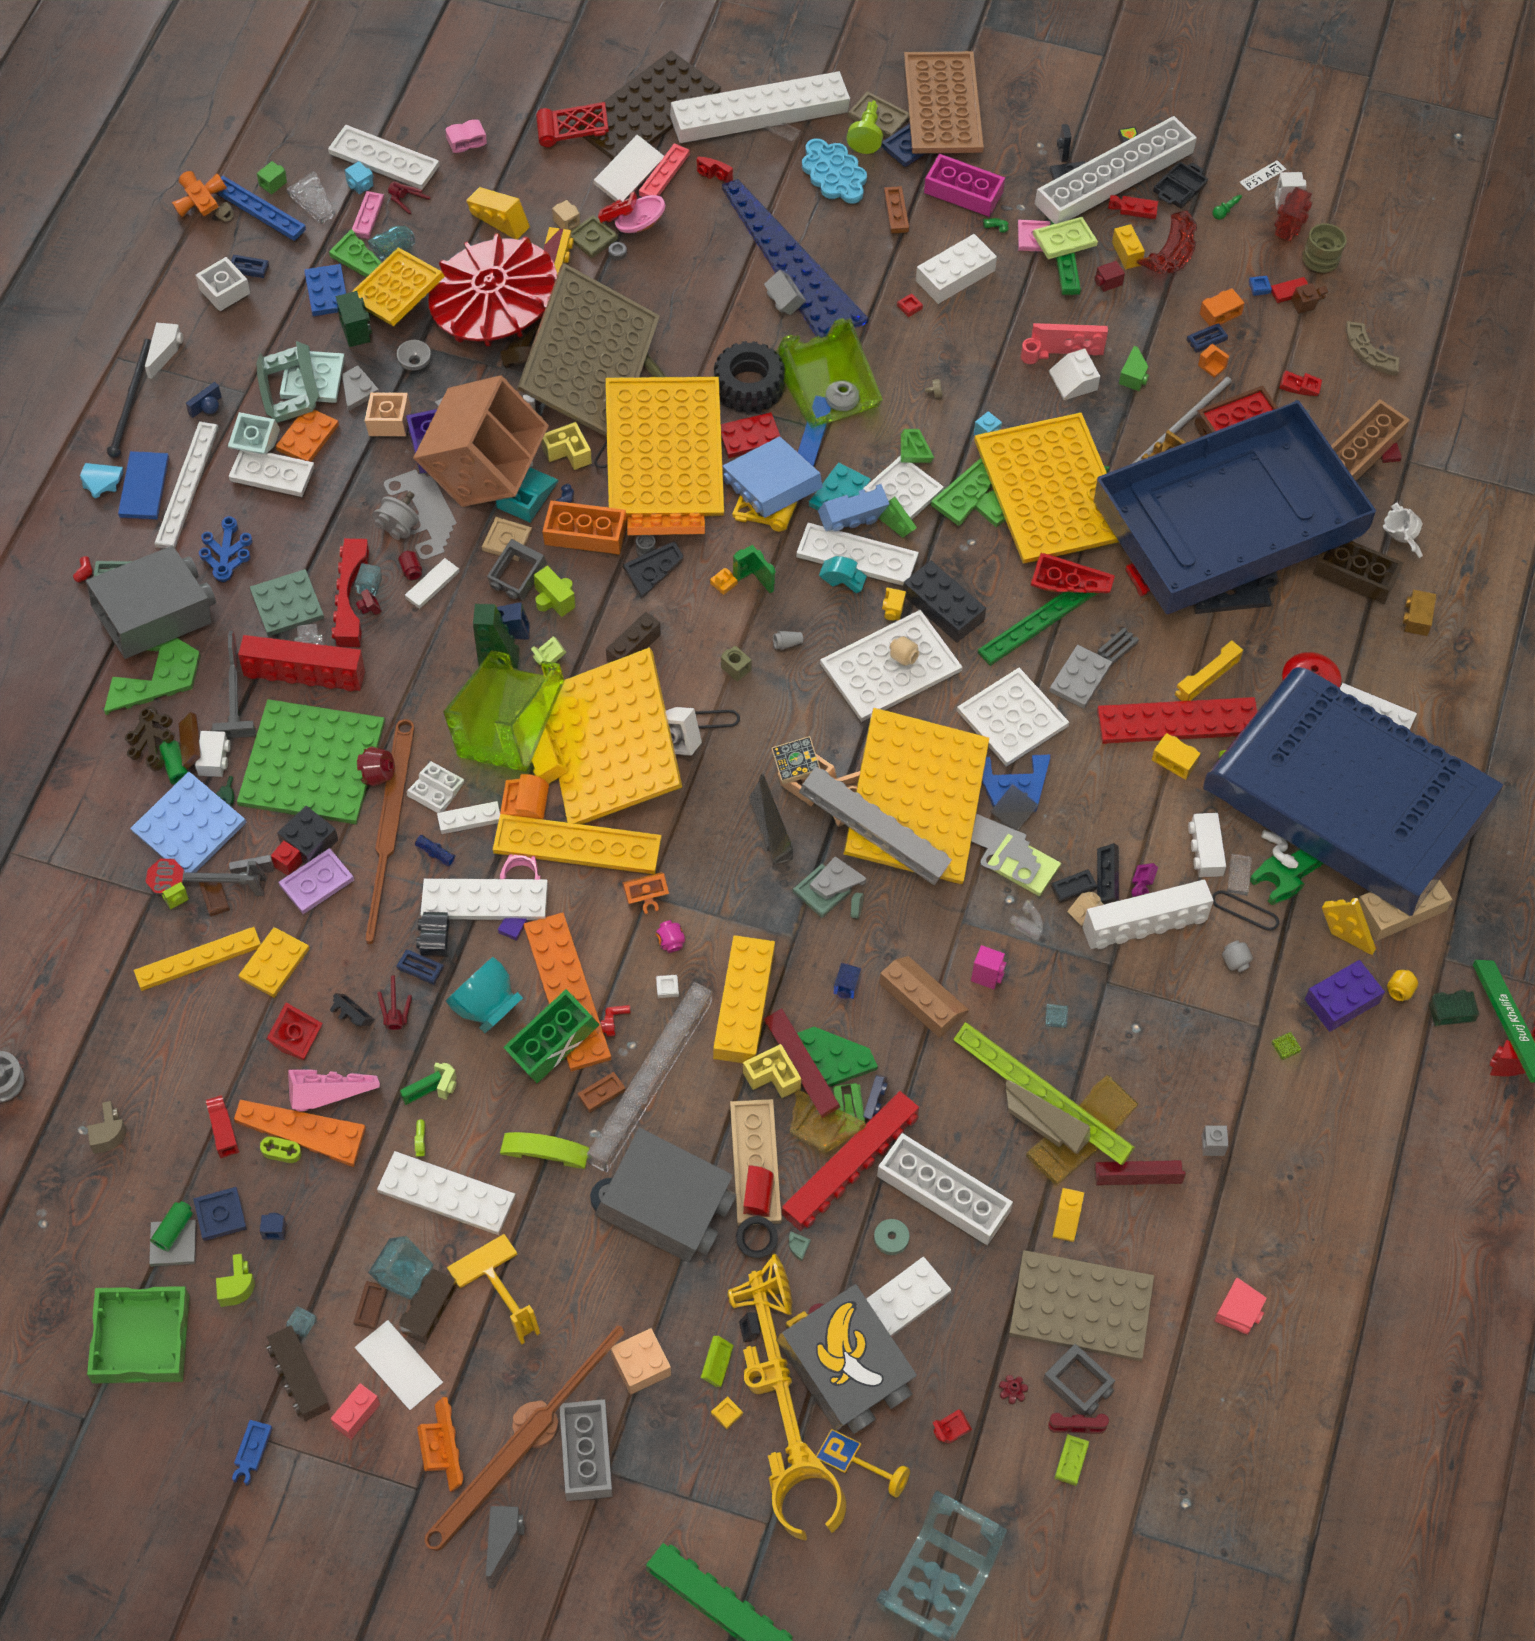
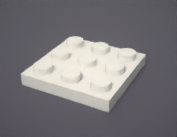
(908, 484)

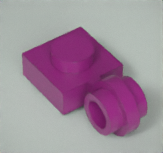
(1143, 876)

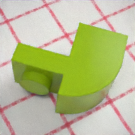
(235, 1288)

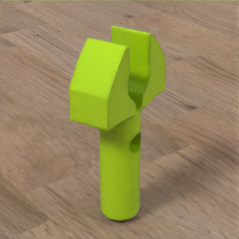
(419, 1138)

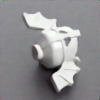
(1404, 526)

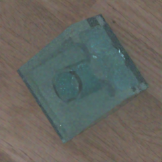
(401, 1267)

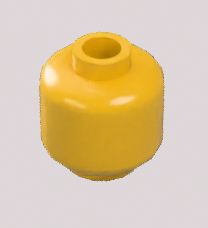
(1402, 985)

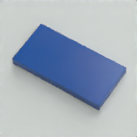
(143, 485)

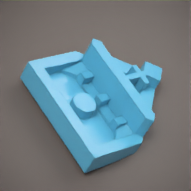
(100, 478)

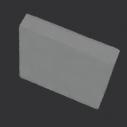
(182, 1251)

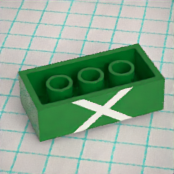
(551, 1036)

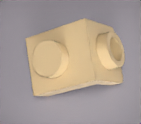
(1084, 902)

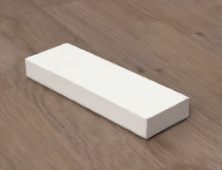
(432, 583)

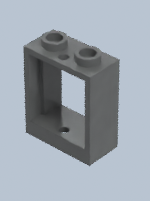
(524, 552)
(1052, 1381)

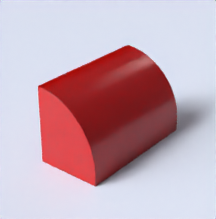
(758, 1191)

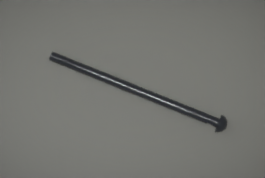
(114, 451)

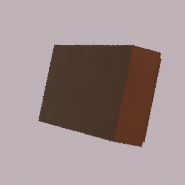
(214, 897)
(370, 1305)

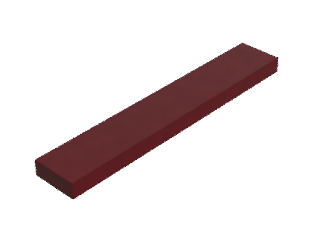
(803, 1063)

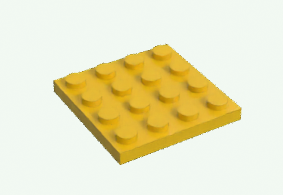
(397, 286)

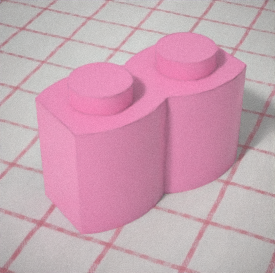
(466, 136)

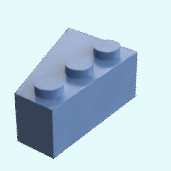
(854, 510)

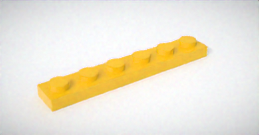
(197, 958)

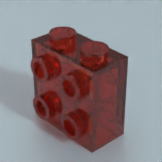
(1293, 214)

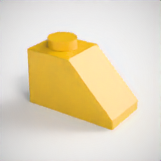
(1068, 1214)

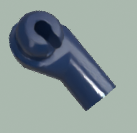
(567, 494)

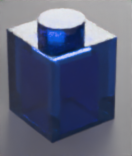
(847, 981)

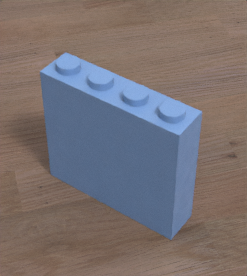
(772, 477)

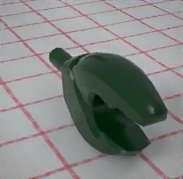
(227, 793)

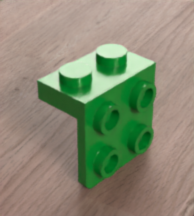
(752, 561)

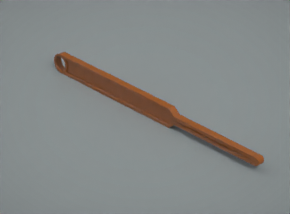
(390, 818)
(513, 1451)

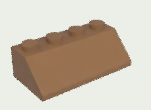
(922, 995)

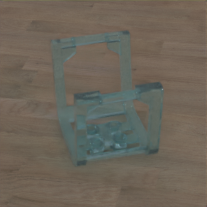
(888, 1599)

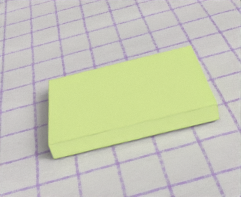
(1065, 237)
(1042, 878)

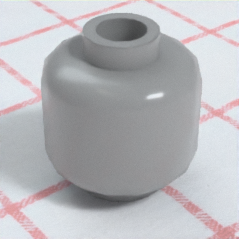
(1237, 956)

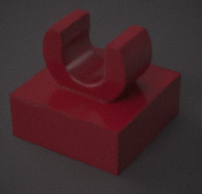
(368, 603)

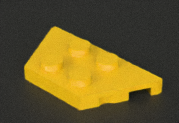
(1349, 923)

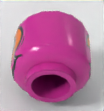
(670, 936)

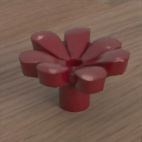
(1013, 1392)

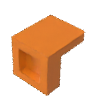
(1213, 360)

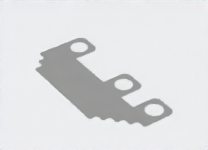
(432, 509)
(991, 835)

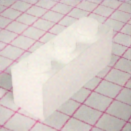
(1207, 845)

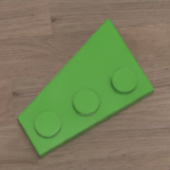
(354, 254)

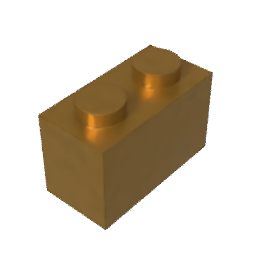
(1420, 612)

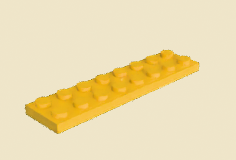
(577, 844)

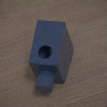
(516, 620)

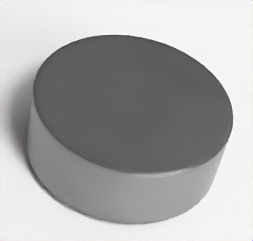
(617, 251)

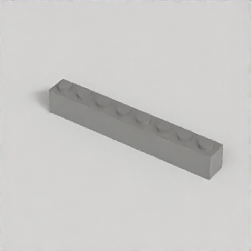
(875, 825)

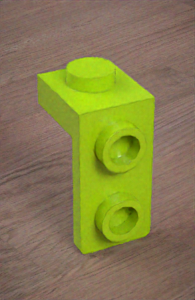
(175, 895)

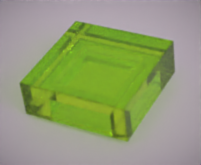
(1286, 1046)

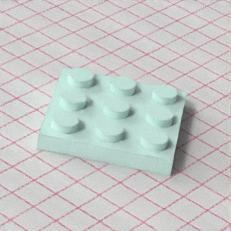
(327, 374)

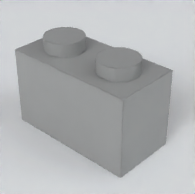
(784, 292)

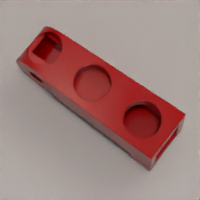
(222, 1127)

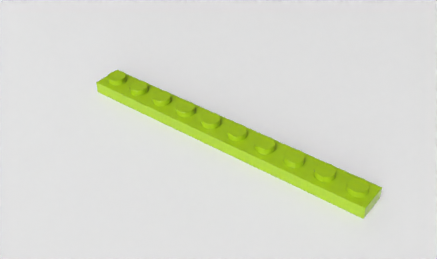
(1015, 1071)

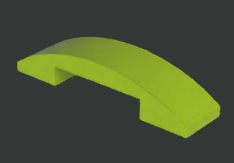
(545, 1147)

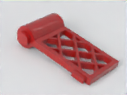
(549, 129)

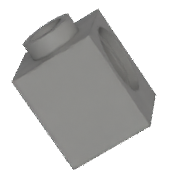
(1214, 1140)

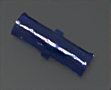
(435, 850)

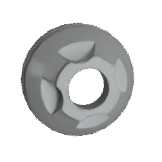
(413, 349)
(839, 400)

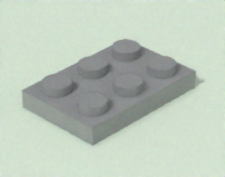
(1080, 676)

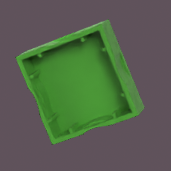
(138, 1335)

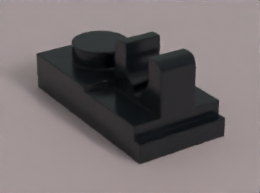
(349, 1007)

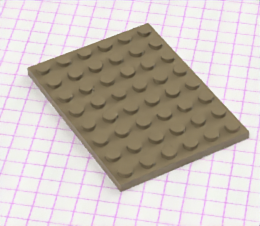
(581, 342)

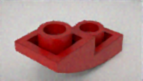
(710, 168)

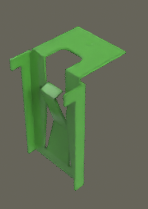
(857, 1100)

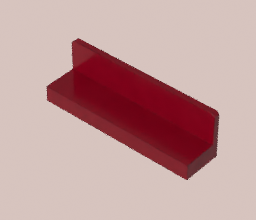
(1139, 1172)

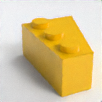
(499, 211)

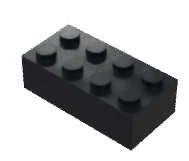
(944, 601)

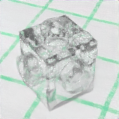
(309, 634)

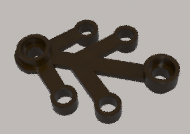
(148, 718)

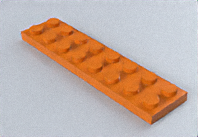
(561, 970)

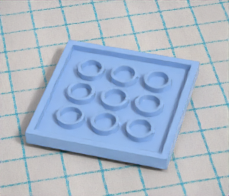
(188, 824)

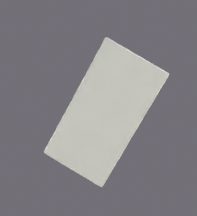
(398, 1365)

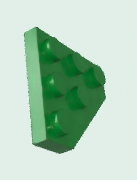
(837, 1057)

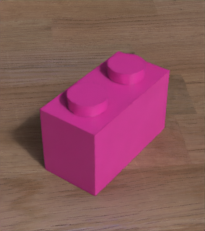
(988, 967)

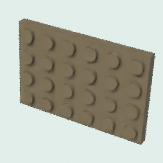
(1082, 1305)

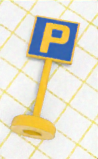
(840, 1451)

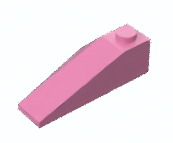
(314, 1090)

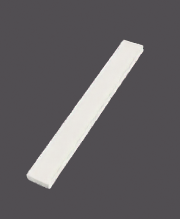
(186, 485)

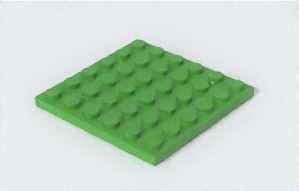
(309, 760)

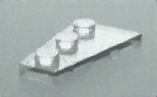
(312, 197)

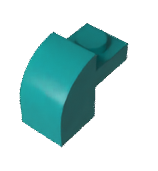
(843, 570)

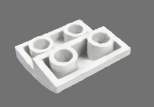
(435, 787)

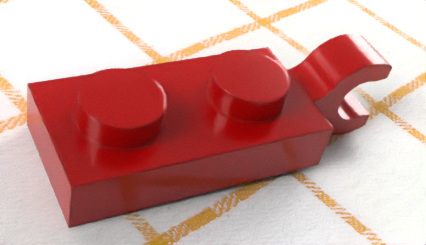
(1134, 206)

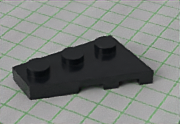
(652, 567)

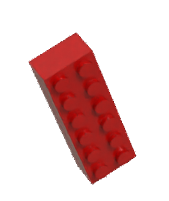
(301, 663)

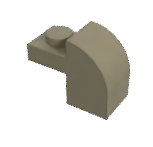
(109, 1134)

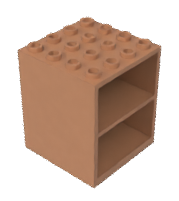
(481, 441)

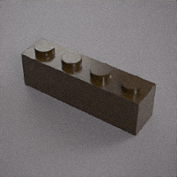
(298, 1373)

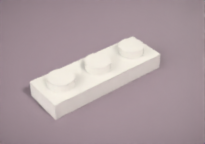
(469, 817)

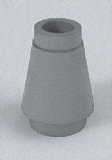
(784, 639)

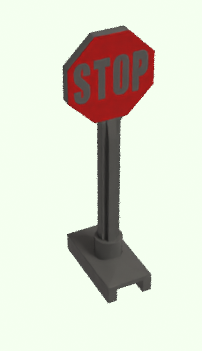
(234, 727)
(168, 873)

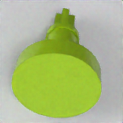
(865, 135)

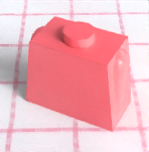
(1241, 1307)

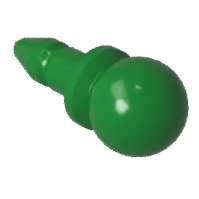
(1220, 212)

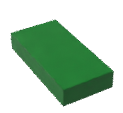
(420, 1088)

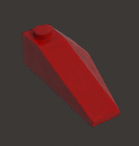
(1066, 576)

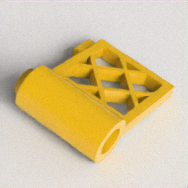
(777, 520)

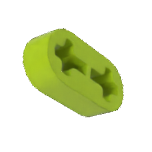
(278, 1153)

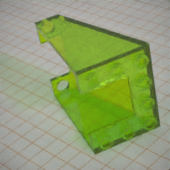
(826, 360)
(503, 712)

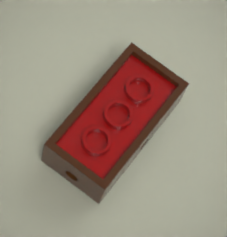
(1234, 410)

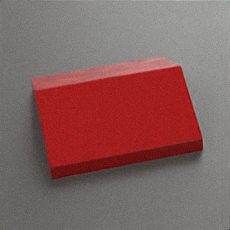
(293, 1031)

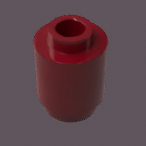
(410, 565)

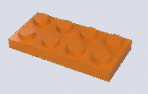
(666, 525)

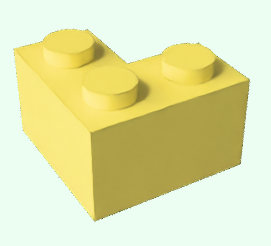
(567, 442)
(775, 1067)

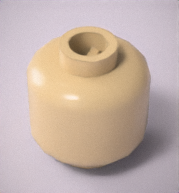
(904, 651)

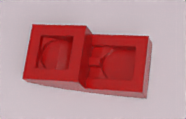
(1304, 385)

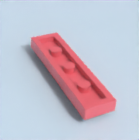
(664, 171)

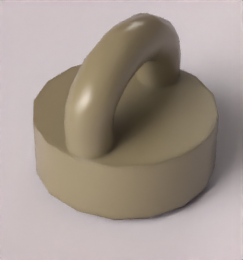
(223, 210)
(936, 388)

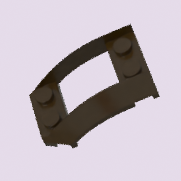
(518, 350)

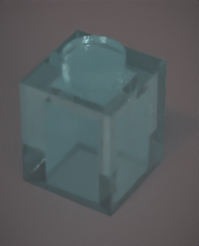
(368, 578)

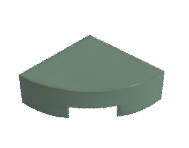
(798, 1245)

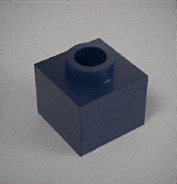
(273, 1227)

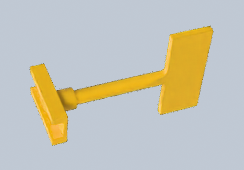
(483, 1262)

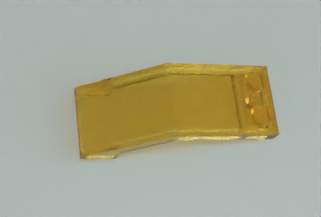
(1105, 1102)

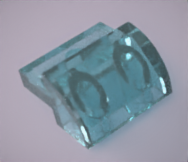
(390, 240)

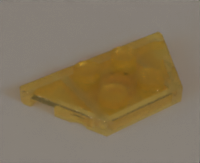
(818, 1131)

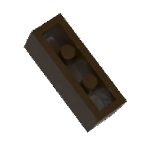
(635, 638)
(428, 1305)

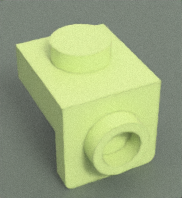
(549, 652)
(447, 1083)

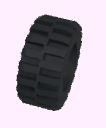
(750, 358)

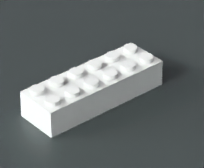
(1147, 914)
(944, 1189)

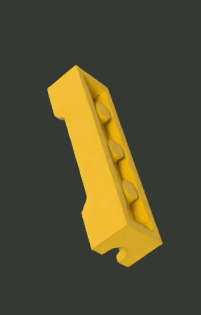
(1194, 685)

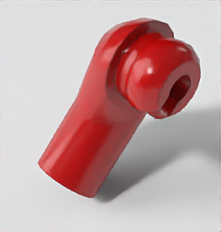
(84, 571)

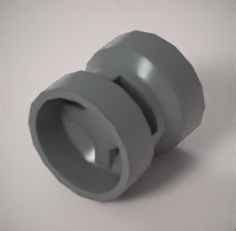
(645, 544)

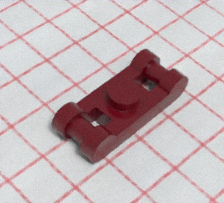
(1078, 1424)

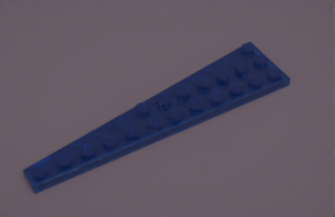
(823, 297)

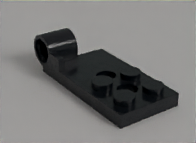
(1246, 596)

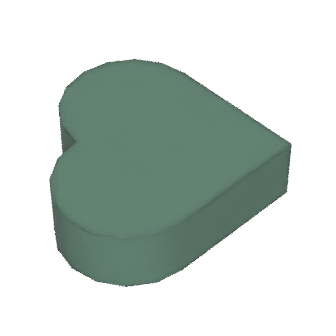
(856, 905)

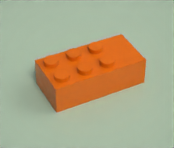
(585, 527)

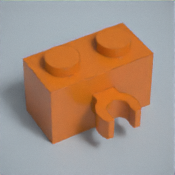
(646, 889)

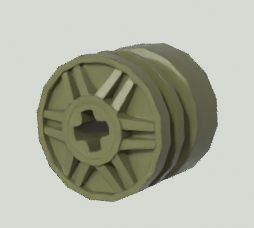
(1324, 247)

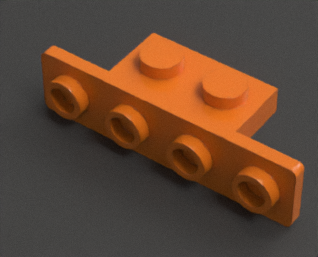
(439, 1445)

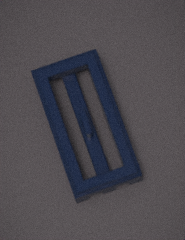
(249, 268)
(1209, 339)
(430, 979)

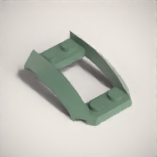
(283, 360)

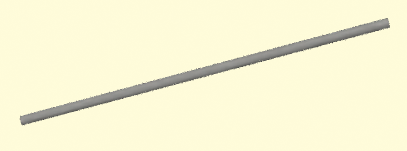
(1188, 416)

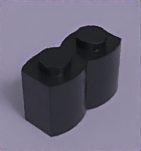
(434, 933)

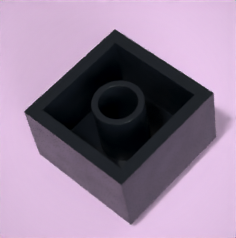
(308, 834)

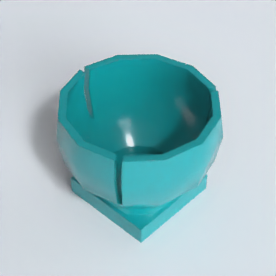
(485, 995)

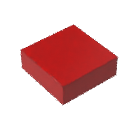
(910, 305)

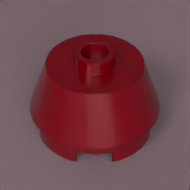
(376, 766)

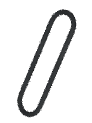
(719, 711)
(1248, 903)

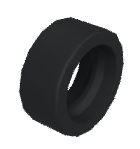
(757, 1253)

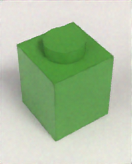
(272, 177)

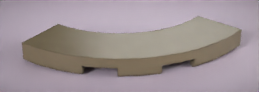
(1367, 353)

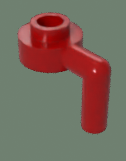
(608, 1024)

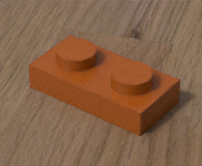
(601, 1092)

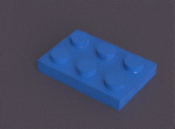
(323, 286)

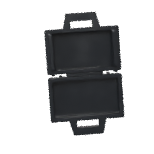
(1181, 184)

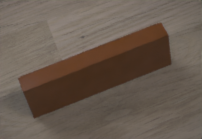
(189, 740)

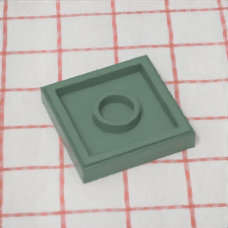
(812, 899)

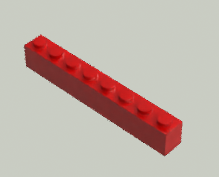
(850, 1162)

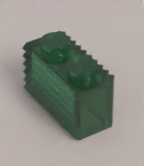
(1453, 1008)

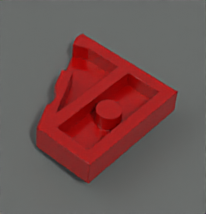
(618, 208)

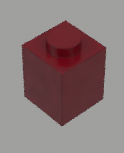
(1109, 276)

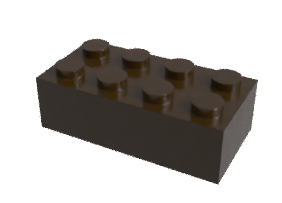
(1359, 570)

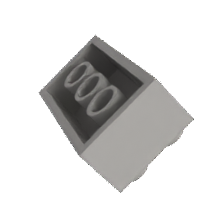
(585, 1450)

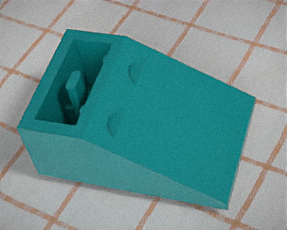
(530, 496)

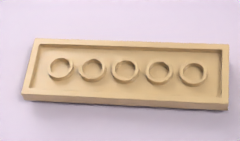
(754, 1145)

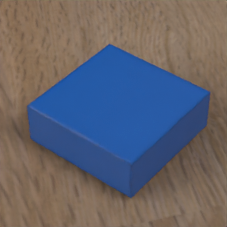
(1260, 285)

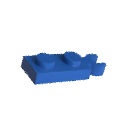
(251, 1450)

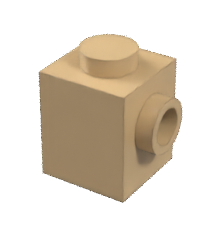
(566, 215)

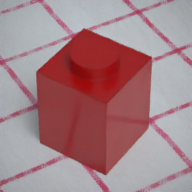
(286, 858)

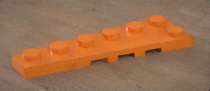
(319, 1134)

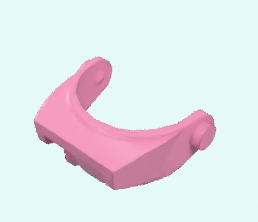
(518, 860)

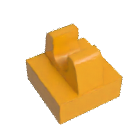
(724, 581)

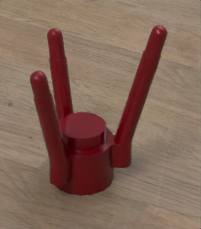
(399, 191)
(394, 1019)

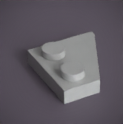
(357, 387)
(836, 878)

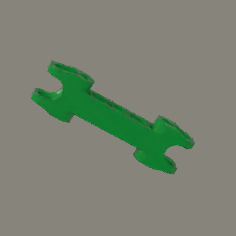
(1285, 879)

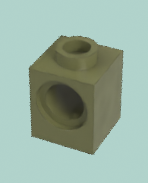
(739, 669)

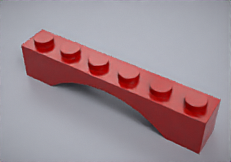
(348, 627)

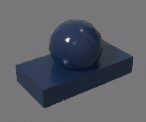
(205, 401)

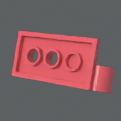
(1052, 339)

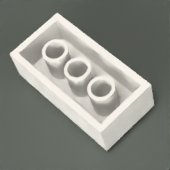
(956, 268)

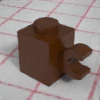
(1307, 296)

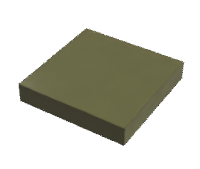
(593, 236)

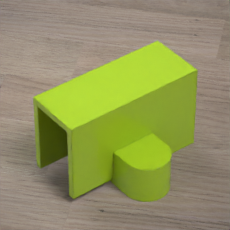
(553, 592)

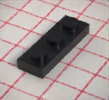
(1108, 873)

